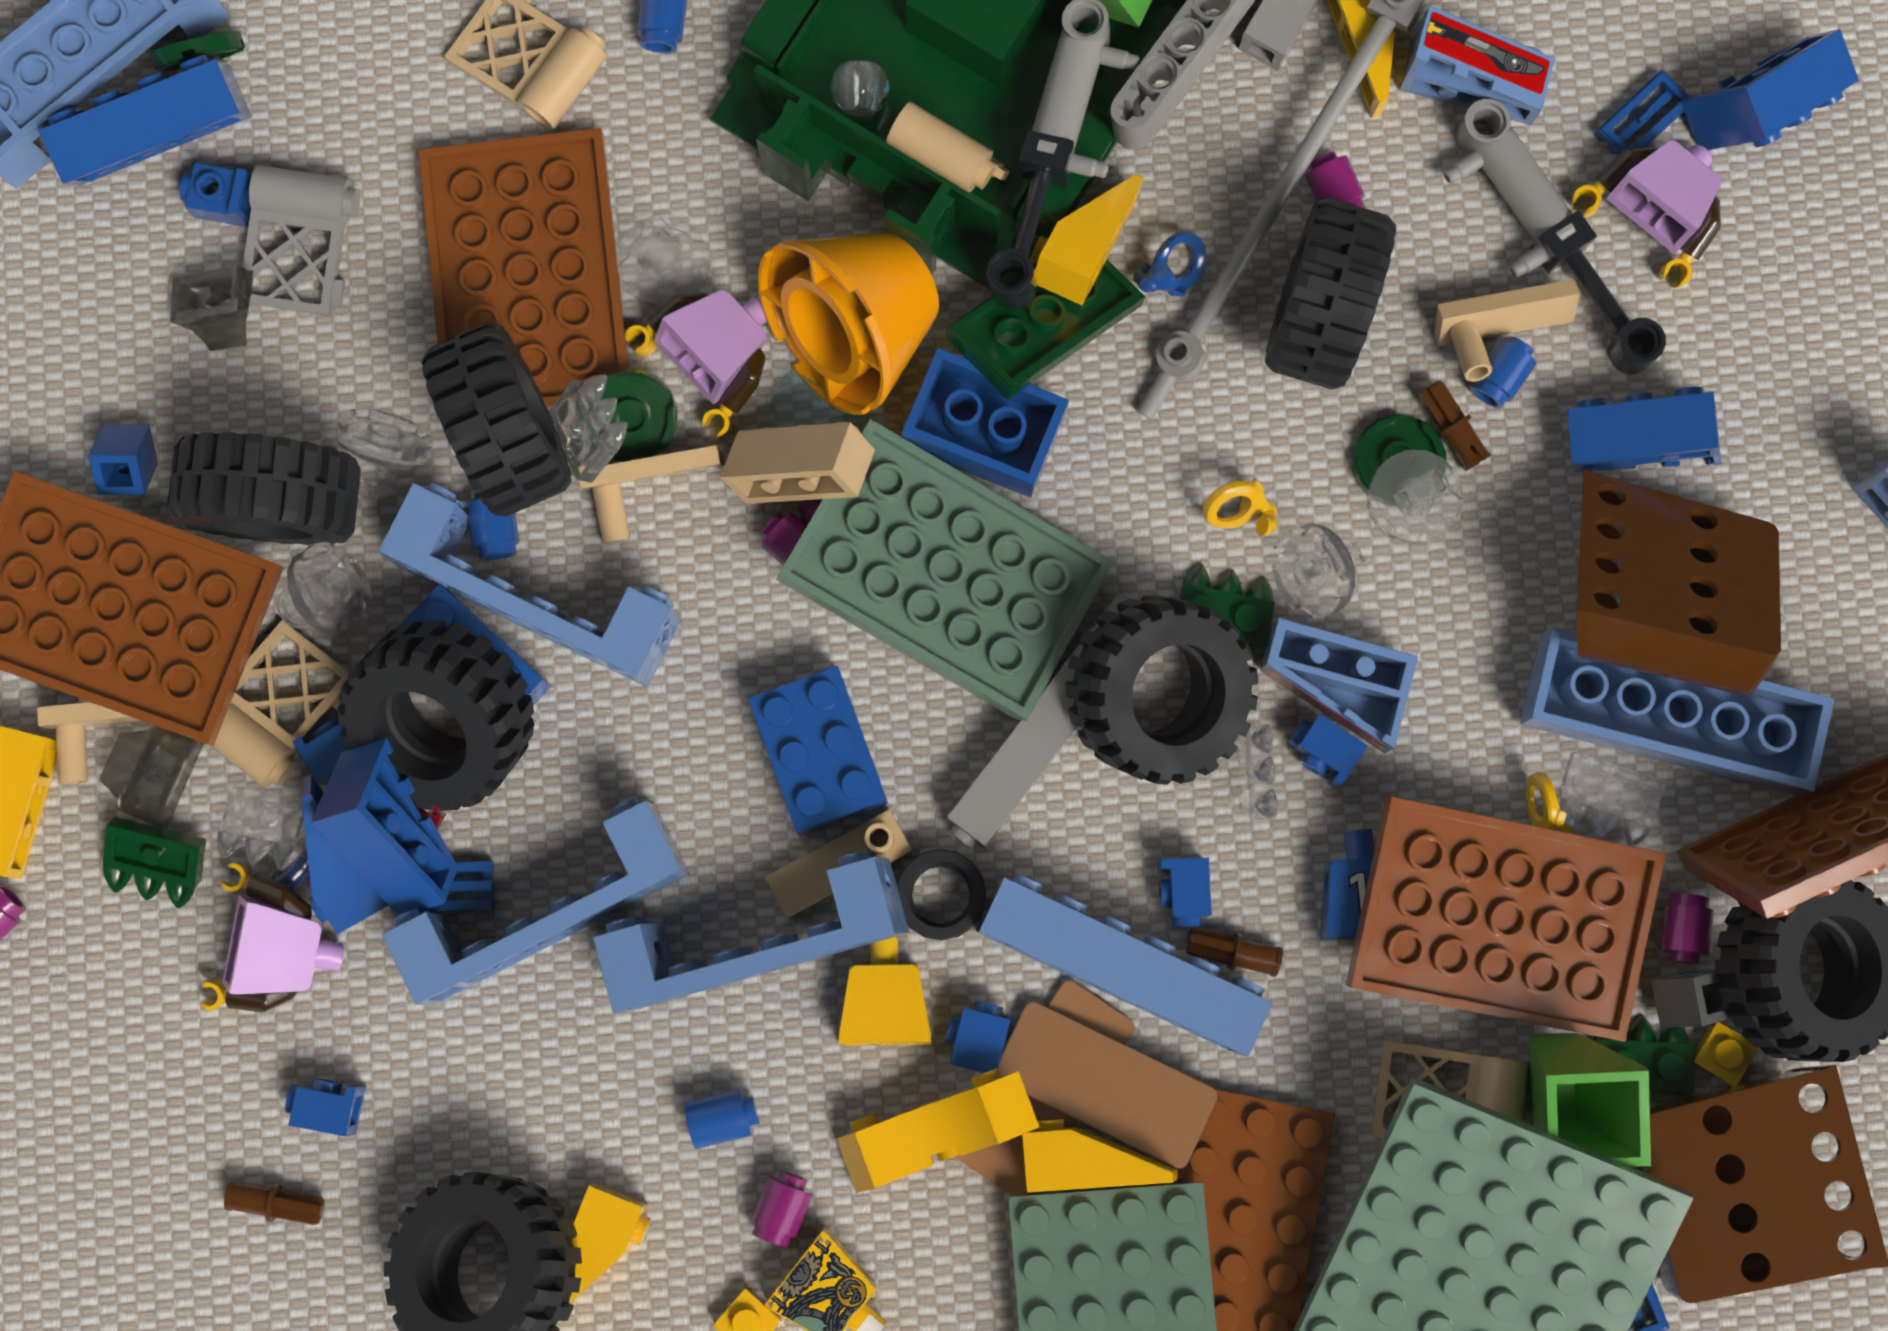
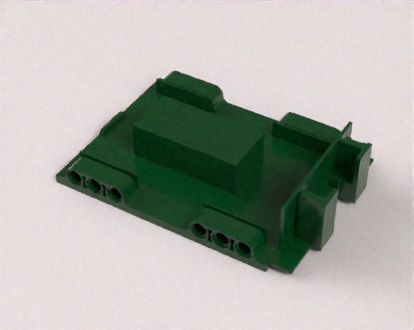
(959, 60)

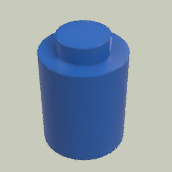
(721, 1118)

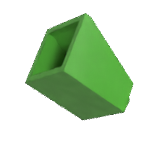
(1590, 1096)

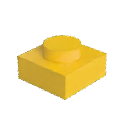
(1724, 1054)
(747, 1314)

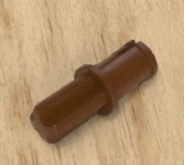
(1454, 425)
(1234, 951)
(274, 1202)

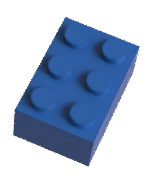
(979, 430)
(818, 751)

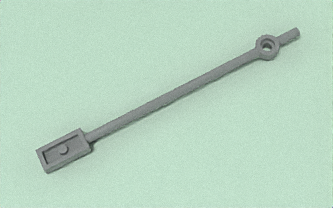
(1390, 14)

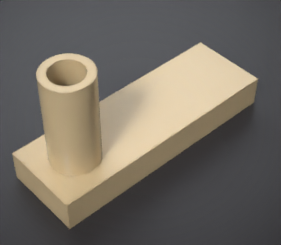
(1497, 314)
(608, 490)
(69, 727)
(806, 879)

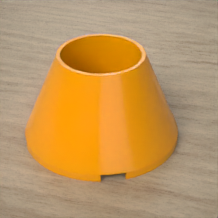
(848, 312)

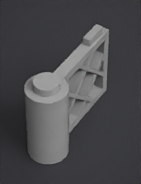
(307, 203)

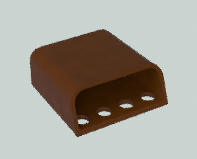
(1676, 587)
(1760, 1188)

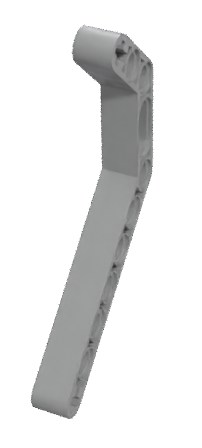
(1177, 67)

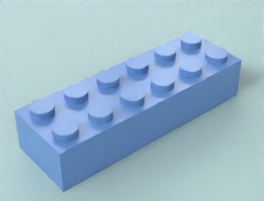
(1754, 738)
(1125, 967)

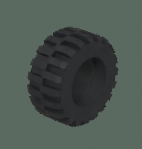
(1330, 293)
(496, 419)
(263, 488)
(463, 677)
(1215, 704)
(1765, 983)
(434, 1236)

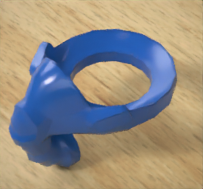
(1160, 276)

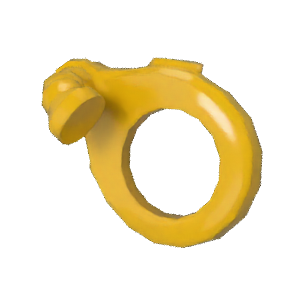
(1252, 507)
(1553, 815)

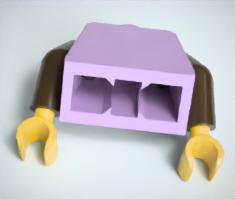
(1667, 195)
(712, 344)
(270, 946)

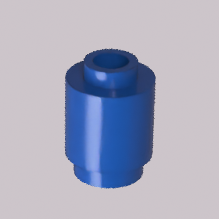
(661, 24)
(1510, 368)
(492, 534)

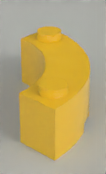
(949, 1126)

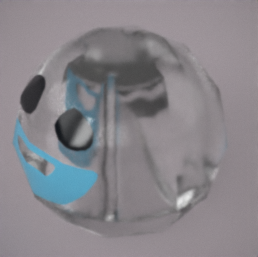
(859, 87)

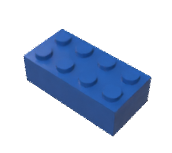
(145, 122)

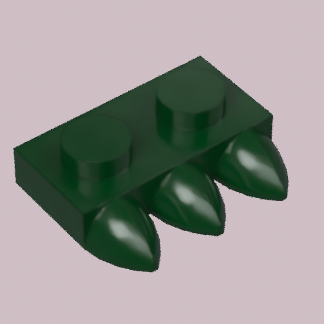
(1247, 612)
(153, 858)
(1668, 1061)

